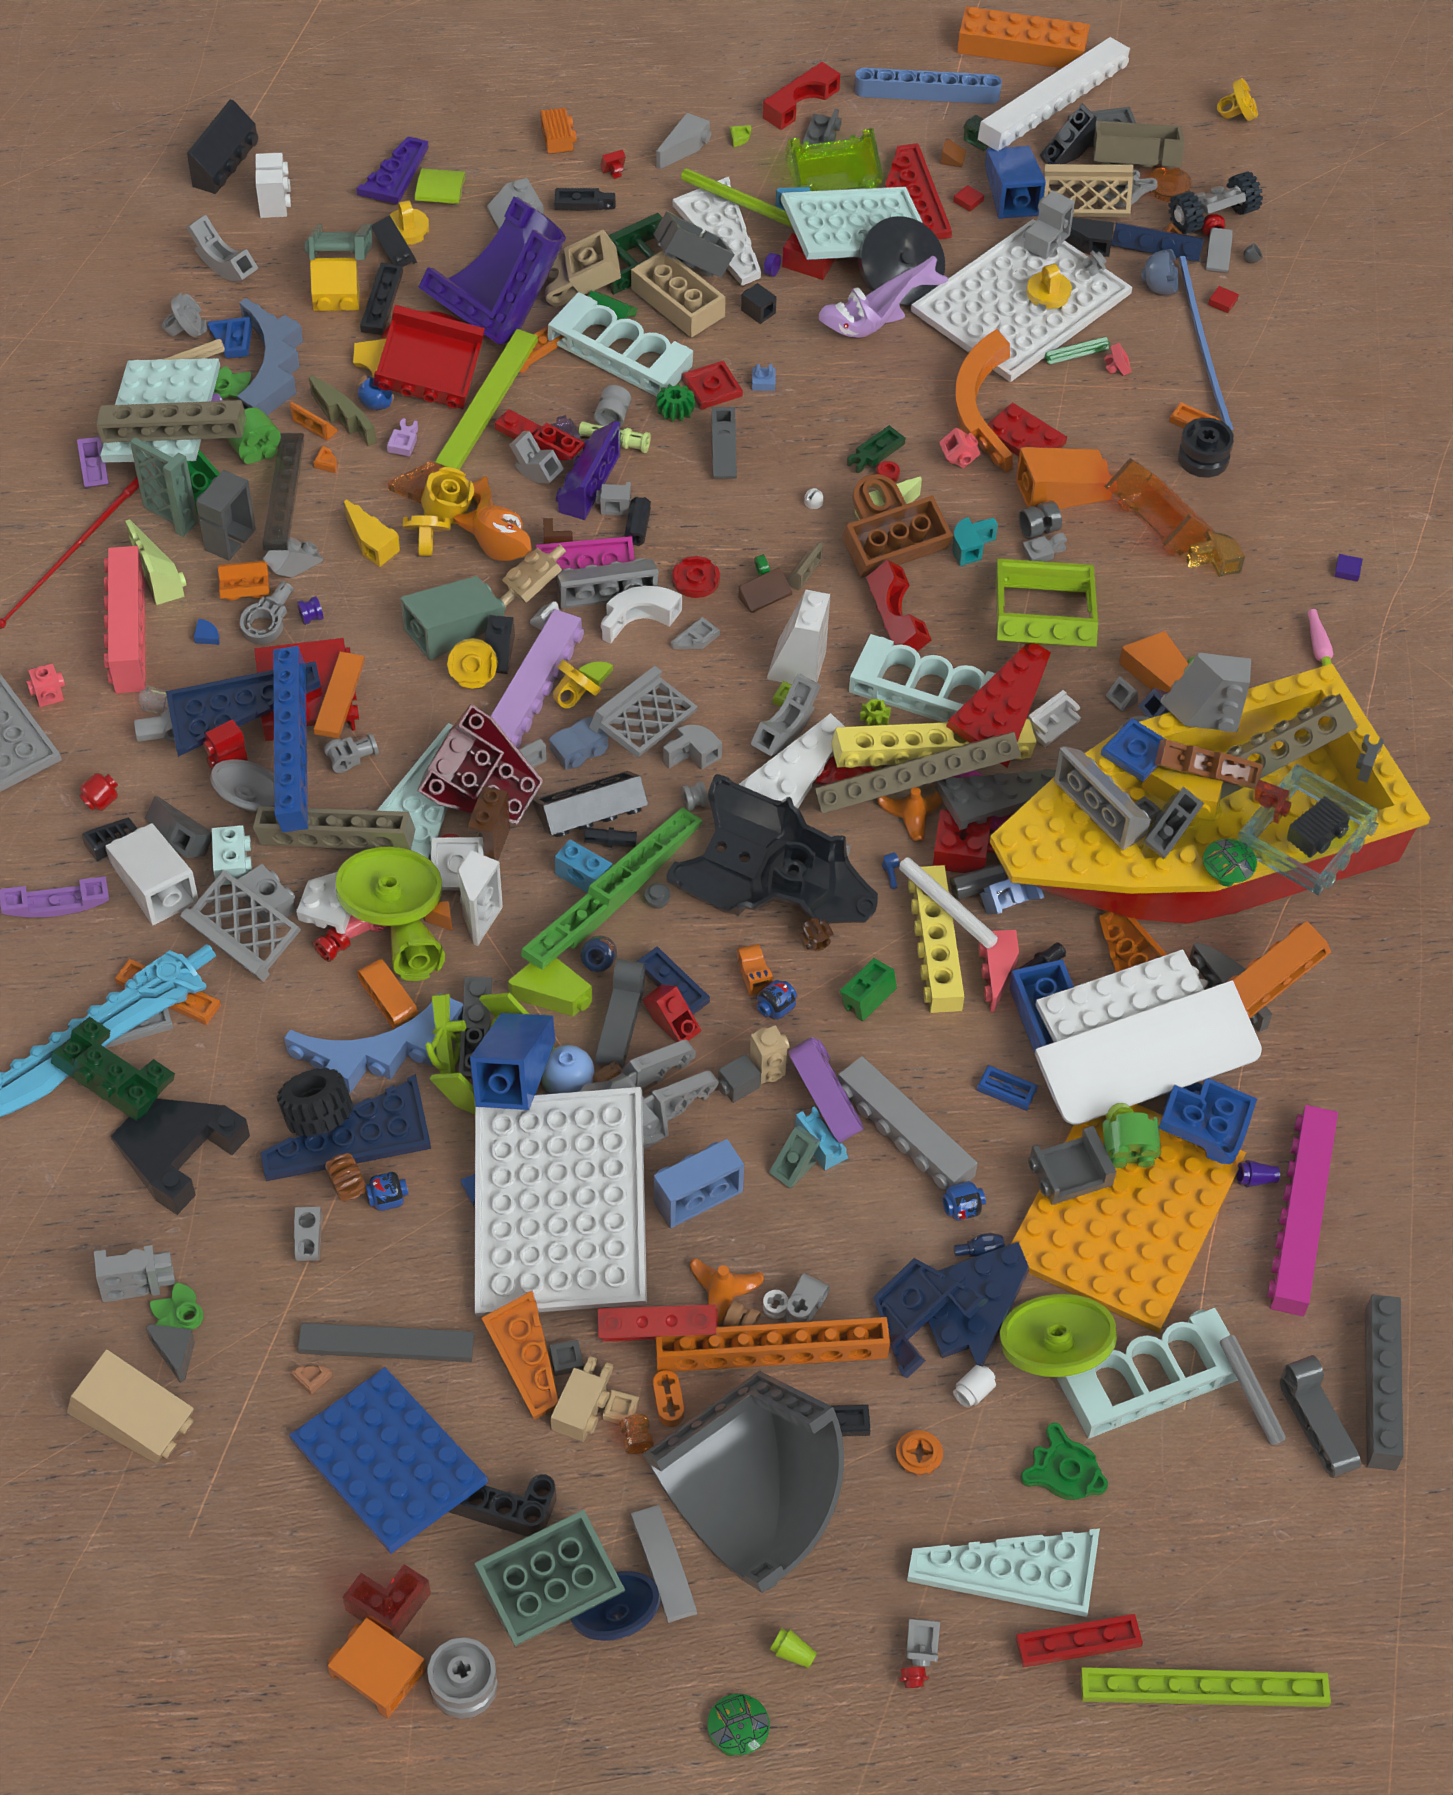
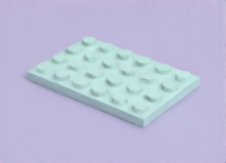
(837, 220)
(164, 383)

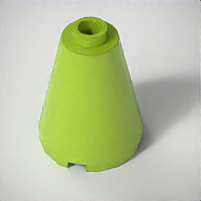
(415, 951)

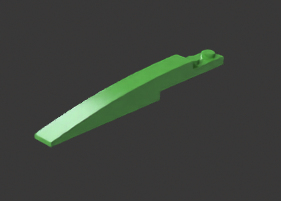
(611, 889)

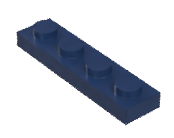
(1156, 240)

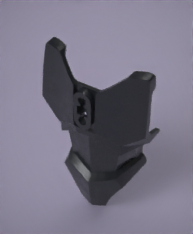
(785, 862)

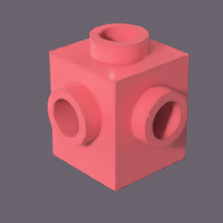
(960, 447)
(46, 685)

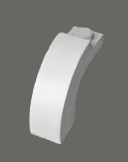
(639, 603)

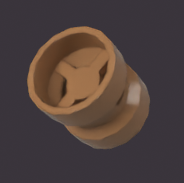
(740, 1316)

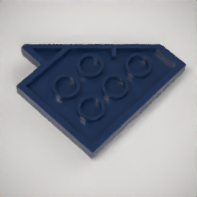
(996, 1277)

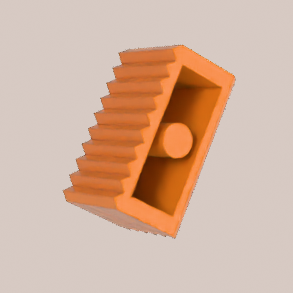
(557, 130)

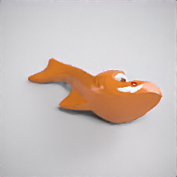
(496, 537)

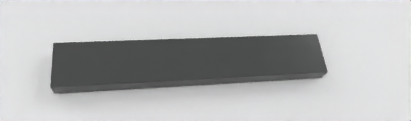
(386, 1342)

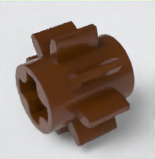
(816, 934)

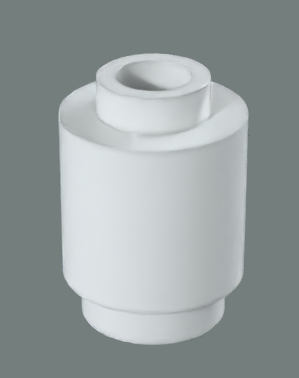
(974, 1386)

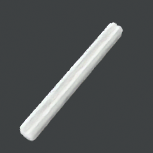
(948, 902)

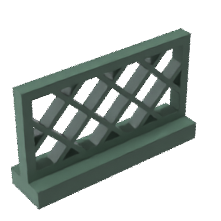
(174, 483)

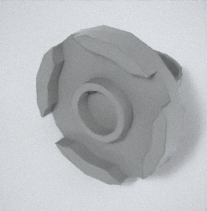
(185, 317)

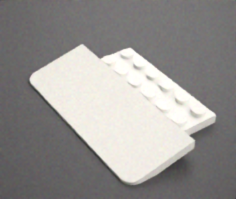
(1140, 1036)

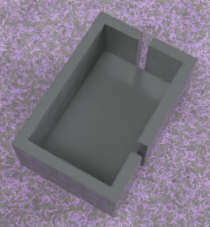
(682, 240)
(224, 513)

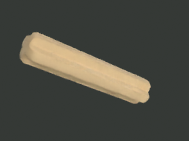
(203, 351)

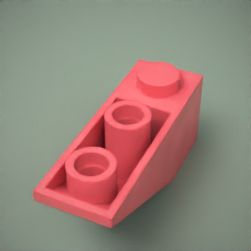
(998, 965)

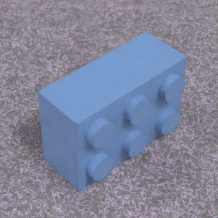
(698, 1183)

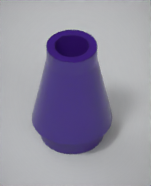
(1255, 1174)

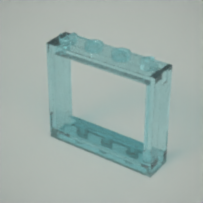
(1317, 788)

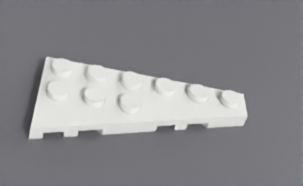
(725, 221)
(797, 765)

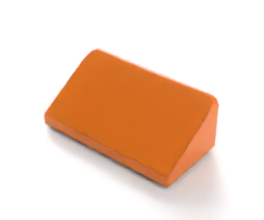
(312, 422)

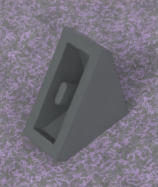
(174, 1346)

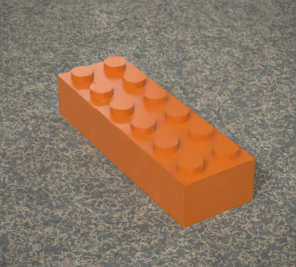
(1021, 37)

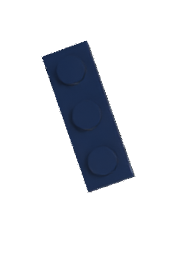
(666, 972)

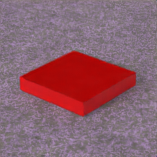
(712, 385)

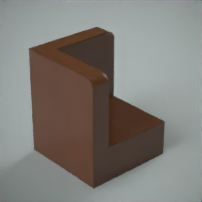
(555, 536)

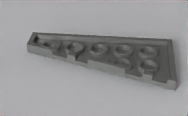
(990, 795)

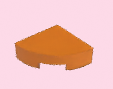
(326, 460)

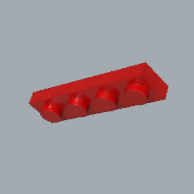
(1078, 1640)

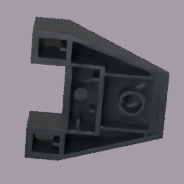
(168, 1138)

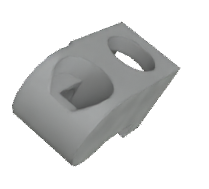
(308, 1233)

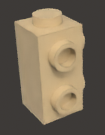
(769, 1053)

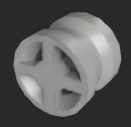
(694, 795)

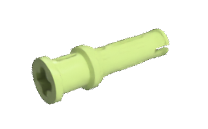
(627, 436)

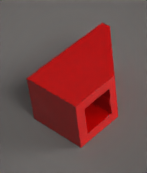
(671, 1013)

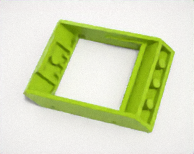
(1045, 628)

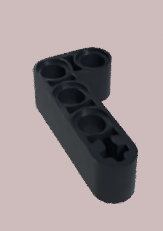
(520, 1507)

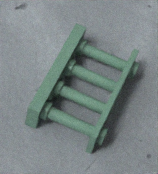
(356, 242)

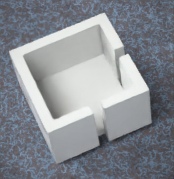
(272, 185)

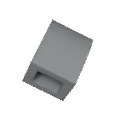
(534, 463)
(693, 742)

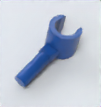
(889, 862)

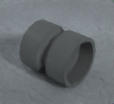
(1042, 519)

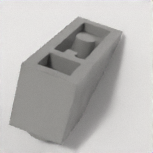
(684, 140)

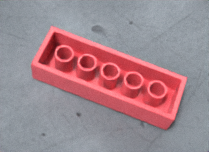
(125, 619)

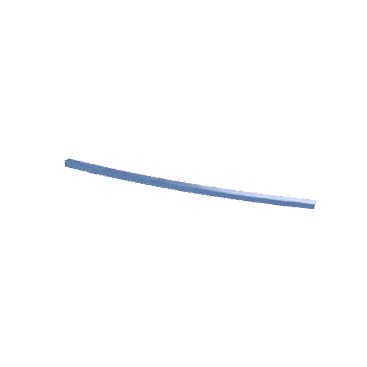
(1203, 344)

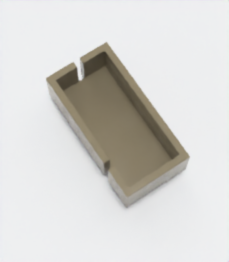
(1138, 144)

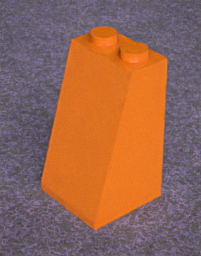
(1062, 476)

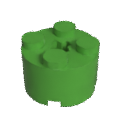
(259, 437)
(1132, 1139)

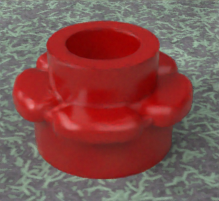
(913, 1677)

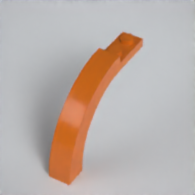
(975, 368)

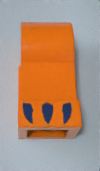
(753, 968)

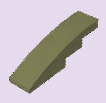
(339, 407)

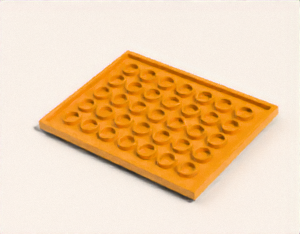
(1132, 1239)

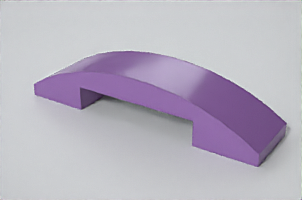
(54, 902)

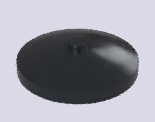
(896, 247)

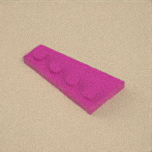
(592, 552)

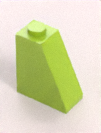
(552, 988)

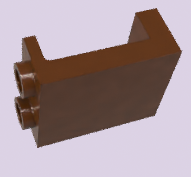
(491, 820)

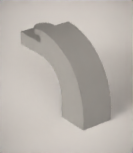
(222, 259)
(789, 721)

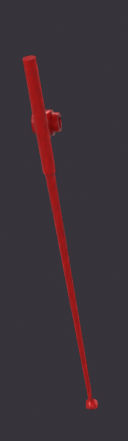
(127, 492)

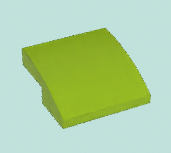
(440, 186)

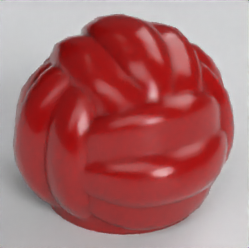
(1212, 221)

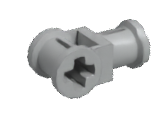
(349, 752)

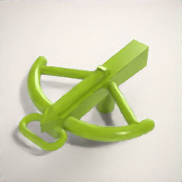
(443, 1032)

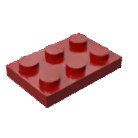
(1021, 429)

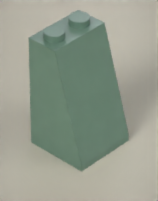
(449, 614)

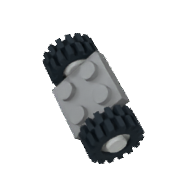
(1188, 207)

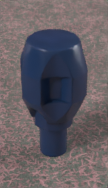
(980, 1245)

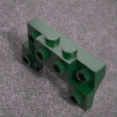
(107, 1073)

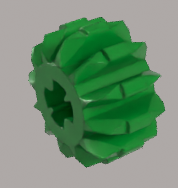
(675, 402)

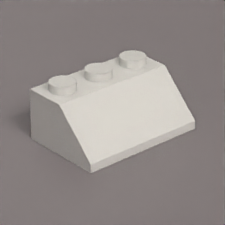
(479, 893)

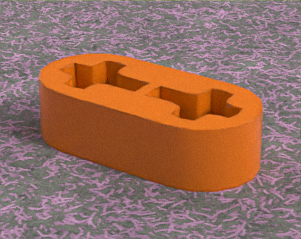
(662, 1399)

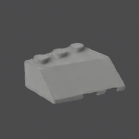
(1211, 692)

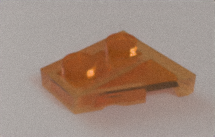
(413, 482)

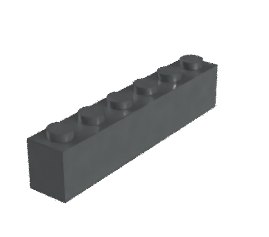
(1383, 1382)

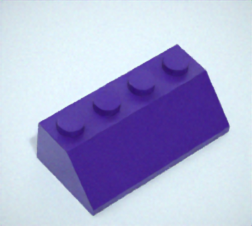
(590, 472)

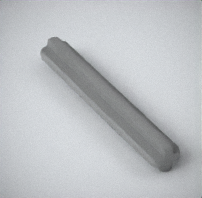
(1252, 1390)

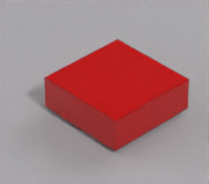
(968, 198)
(1223, 299)

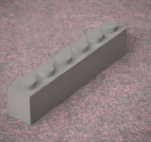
(906, 1125)

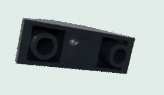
(1072, 138)

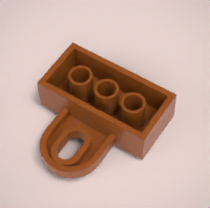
(893, 530)

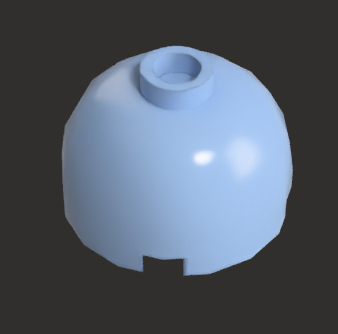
(567, 1070)

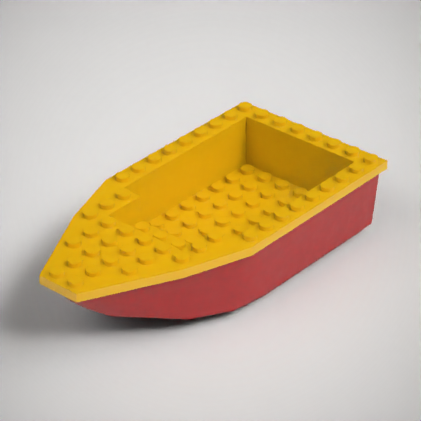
(1070, 856)

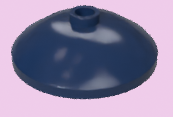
(623, 1613)

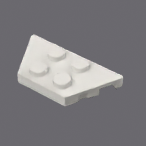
(321, 906)

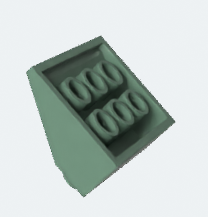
(548, 1578)

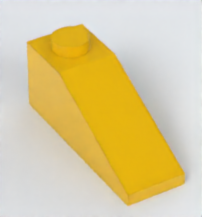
(1167, 783)

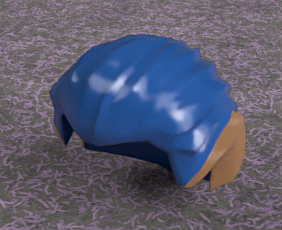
(372, 396)

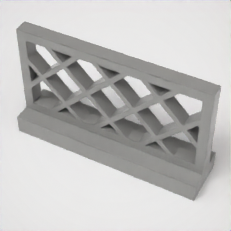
(642, 690)
(231, 945)

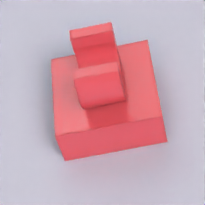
(1118, 360)

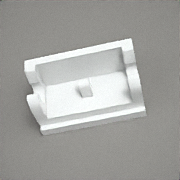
(1054, 718)

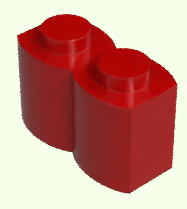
(225, 743)

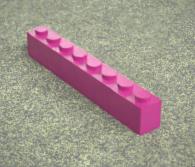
(1303, 1212)

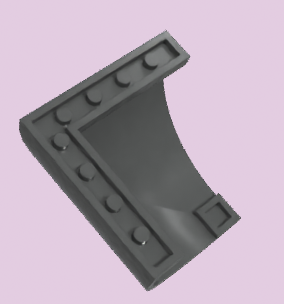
(755, 1476)

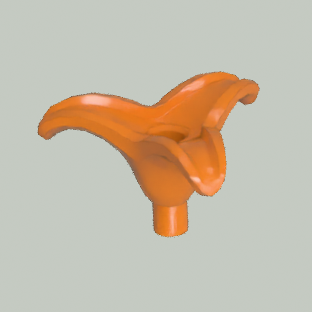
(913, 810)
(723, 1285)

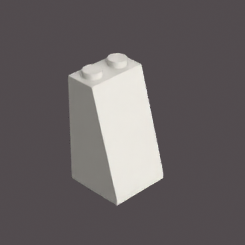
(803, 640)
(153, 873)

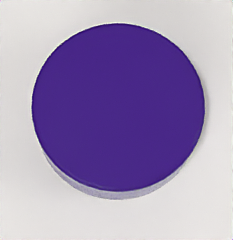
(772, 264)

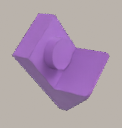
(92, 467)

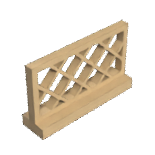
(1089, 176)

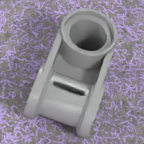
(806, 1299)

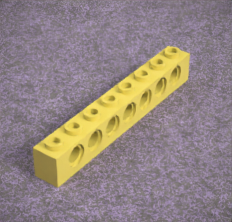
(904, 742)

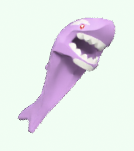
(868, 313)

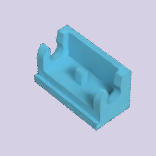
(829, 1150)

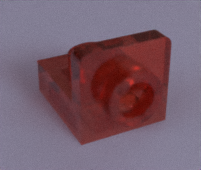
(1273, 796)

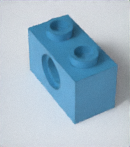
(579, 865)

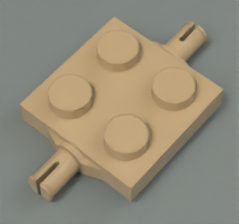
(532, 574)

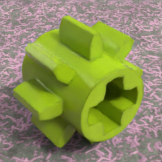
(875, 713)

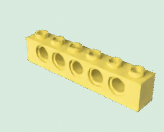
(950, 994)

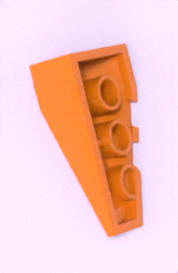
(1128, 941)

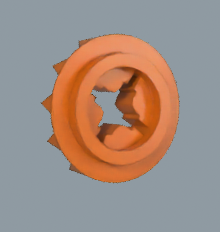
(929, 1444)

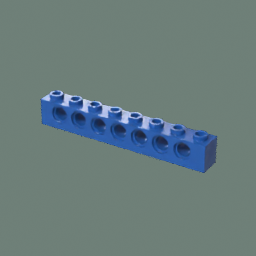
(290, 739)

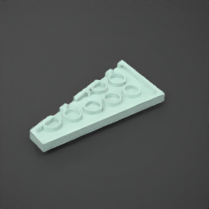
(425, 813)
(1022, 1570)

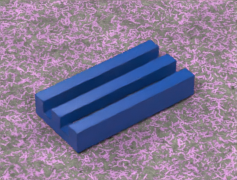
(1005, 1091)

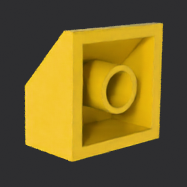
(334, 284)

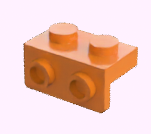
(243, 580)

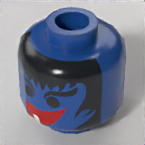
(776, 999)
(386, 1191)
(963, 1201)

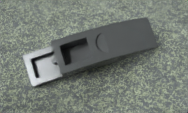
(1218, 969)
(476, 1018)

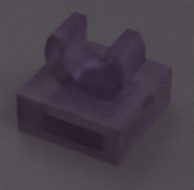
(567, 426)

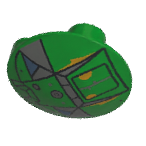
(1229, 861)
(738, 1724)

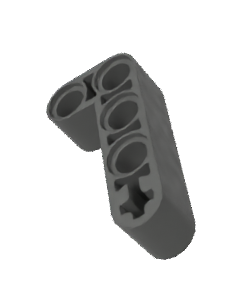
(621, 1013)
(1318, 1419)

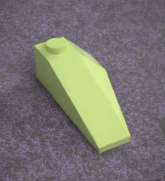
(158, 569)

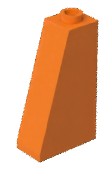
(1154, 661)

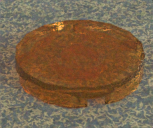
(1170, 182)

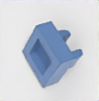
(763, 378)

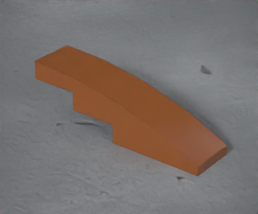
(1208, 764)

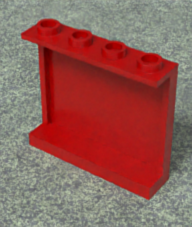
(429, 357)
(326, 655)

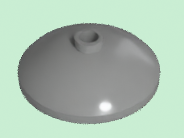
(244, 784)

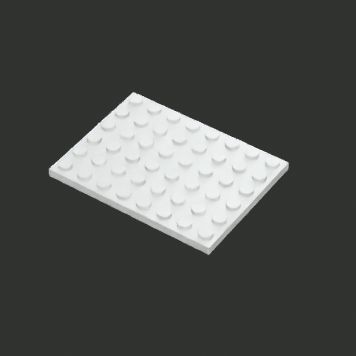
(993, 296)
(561, 1202)

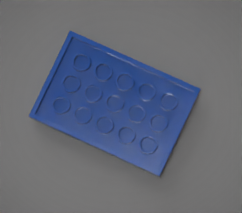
(388, 1459)

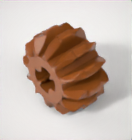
(345, 1177)

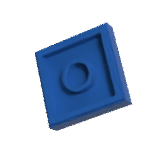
(1134, 749)

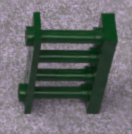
(631, 237)

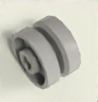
(462, 1678)

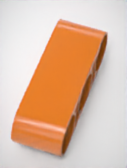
(387, 993)

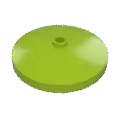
(388, 886)
(1058, 1335)

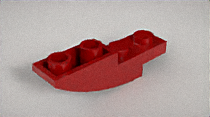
(546, 436)

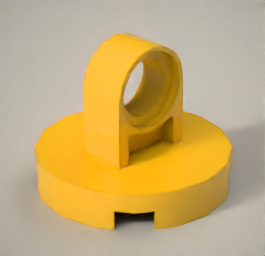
(1241, 102)
(410, 222)
(1049, 287)
(426, 526)
(472, 663)
(575, 682)

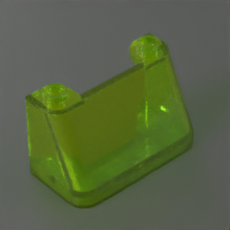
(835, 164)

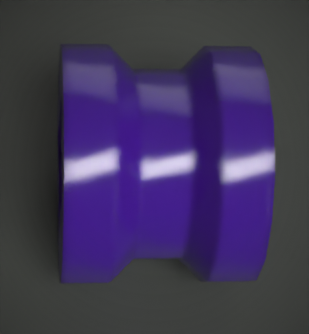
(310, 610)

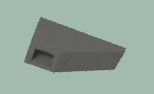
(723, 442)
(178, 829)

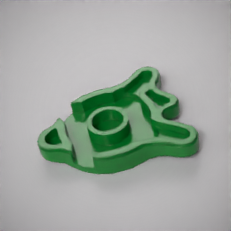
(1065, 1468)

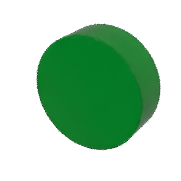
(761, 564)

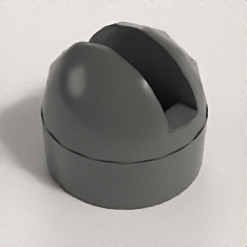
(1252, 253)

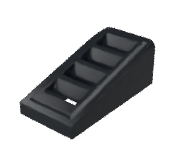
(93, 837)

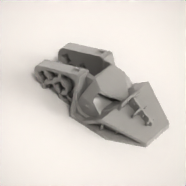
(667, 1101)

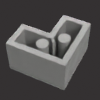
(1051, 226)

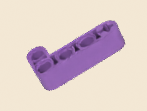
(813, 1066)

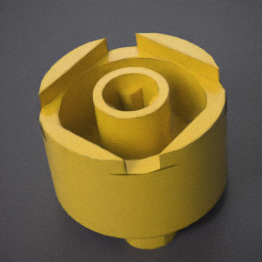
(447, 494)

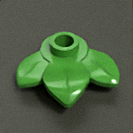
(231, 384)
(173, 1310)

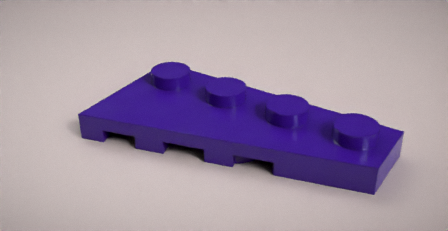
(395, 173)

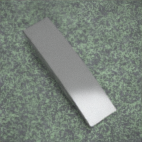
(663, 1563)

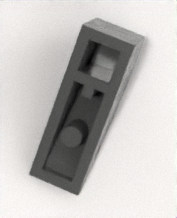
(1172, 822)

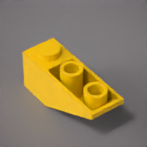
(373, 538)

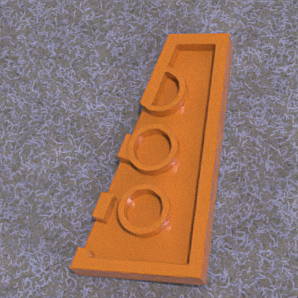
(523, 1348)

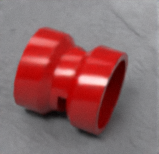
(331, 944)

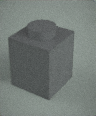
(739, 1078)

